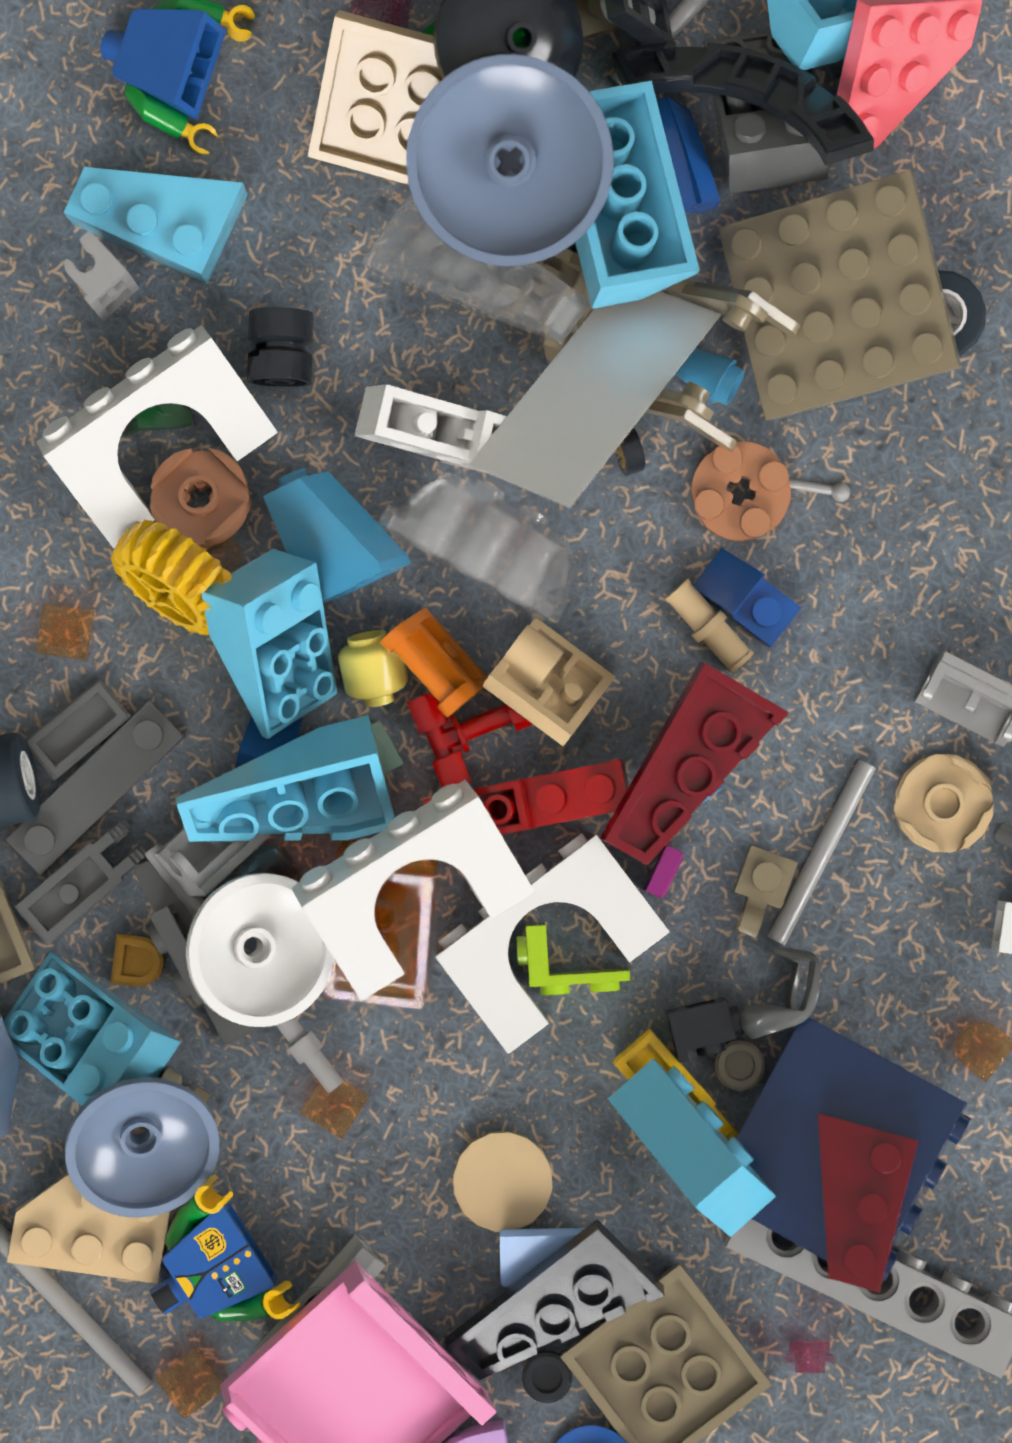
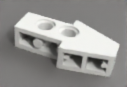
(425, 424)

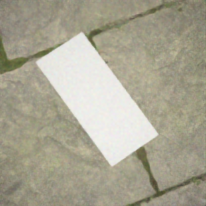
(593, 395)

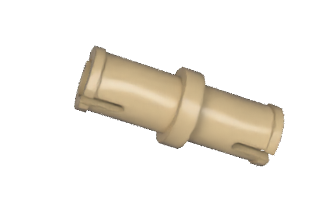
(709, 626)

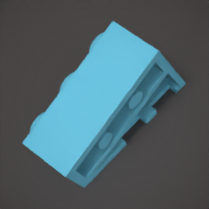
(159, 215)
(690, 1146)

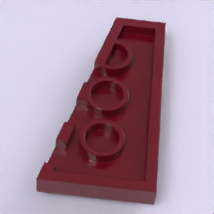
(696, 749)

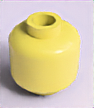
(370, 670)

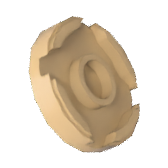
(924, 805)
(502, 1181)

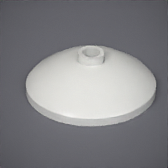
(281, 973)

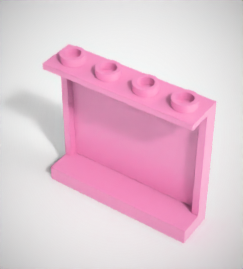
(353, 1374)

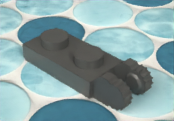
(78, 885)

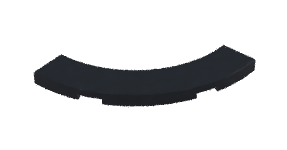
(754, 78)

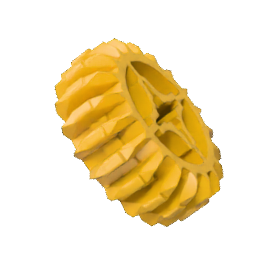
(168, 572)

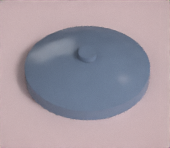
(509, 160)

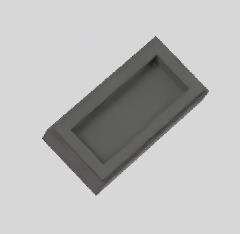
(78, 729)

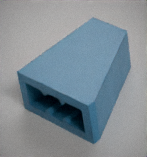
(329, 527)

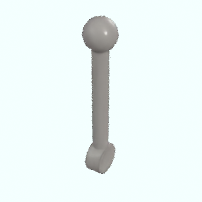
(839, 492)

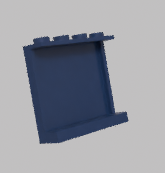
(847, 1082)

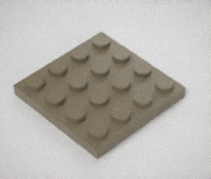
(859, 286)

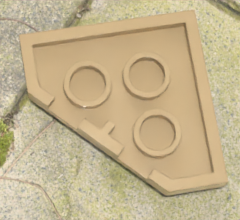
(73, 1235)

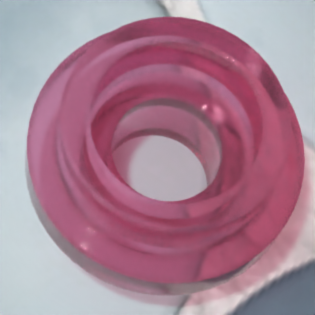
(809, 1356)

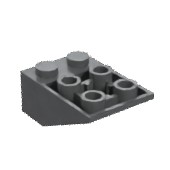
(756, 144)

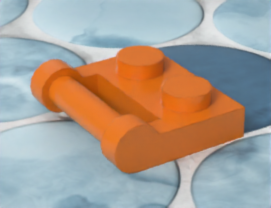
(436, 660)

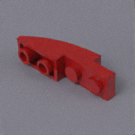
(554, 796)

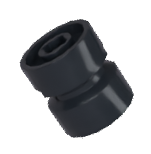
(280, 347)

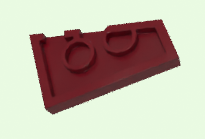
(862, 1197)

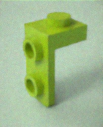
(533, 953)

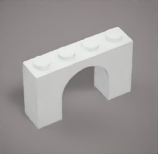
(186, 374)
(344, 893)
(479, 957)

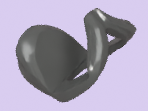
(765, 1019)

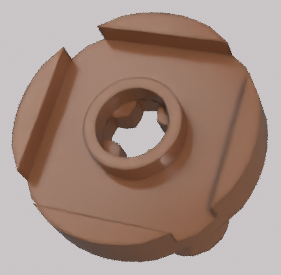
(201, 470)
(767, 479)

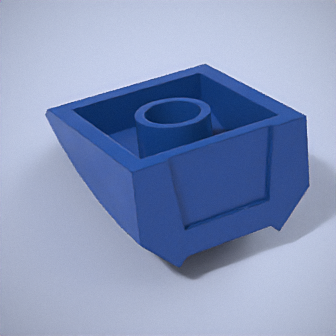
(688, 158)

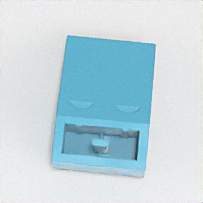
(273, 638)
(84, 1032)

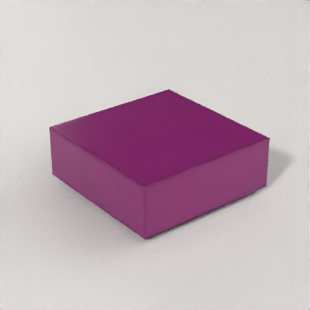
(664, 871)

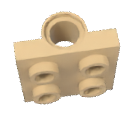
(548, 681)

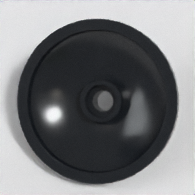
(486, 28)

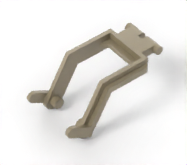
(734, 304)

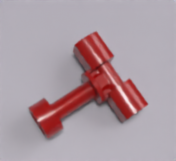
(450, 738)

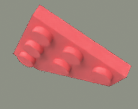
(900, 54)

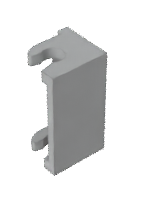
(105, 283)
(968, 698)
(204, 864)

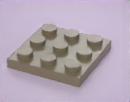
(666, 1366)

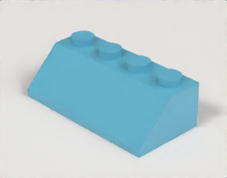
(642, 230)

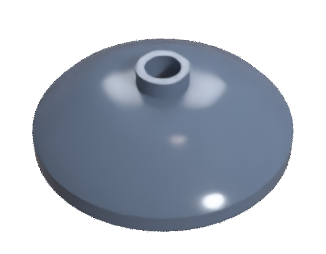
(145, 1170)

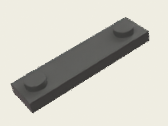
(95, 787)

